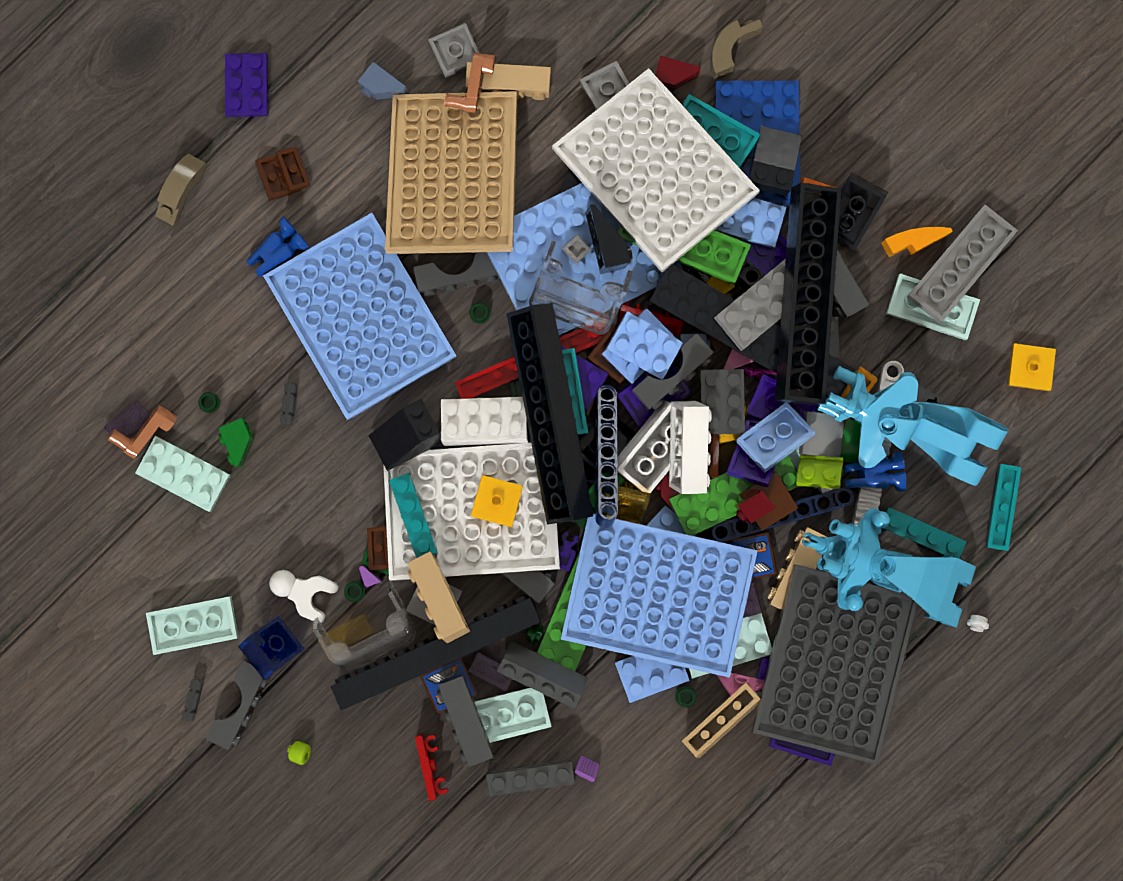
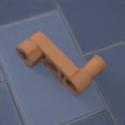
(480, 64)
(159, 418)

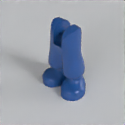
(274, 249)
(876, 476)

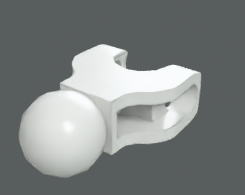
(301, 591)

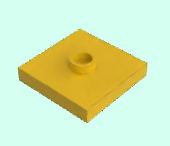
(1031, 367)
(497, 501)

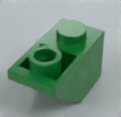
(238, 441)

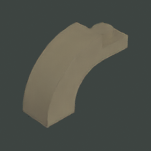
(721, 58)
(177, 187)

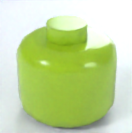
(299, 752)

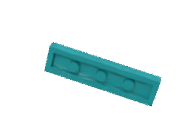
(575, 389)
(1003, 507)
(413, 515)
(924, 534)

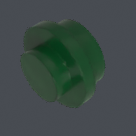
(479, 313)
(209, 402)
(354, 591)
(535, 634)
(685, 696)

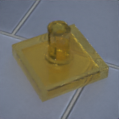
(631, 503)

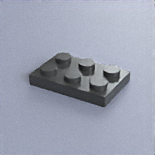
(725, 397)

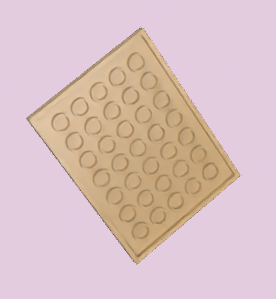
(451, 175)

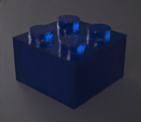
(271, 647)

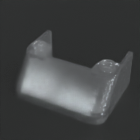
(575, 301)
(399, 633)

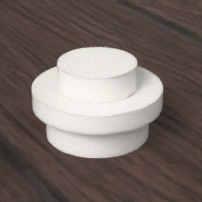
(978, 623)

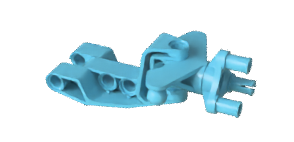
(938, 429)
(857, 558)

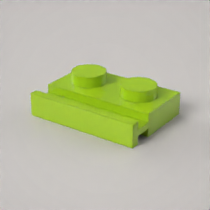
(820, 471)

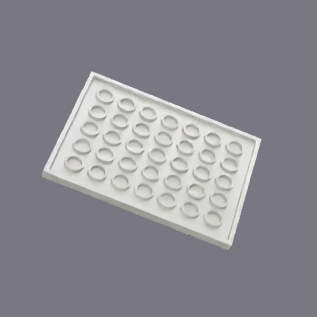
(655, 170)
(467, 545)

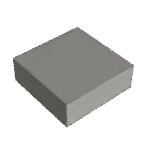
(576, 249)

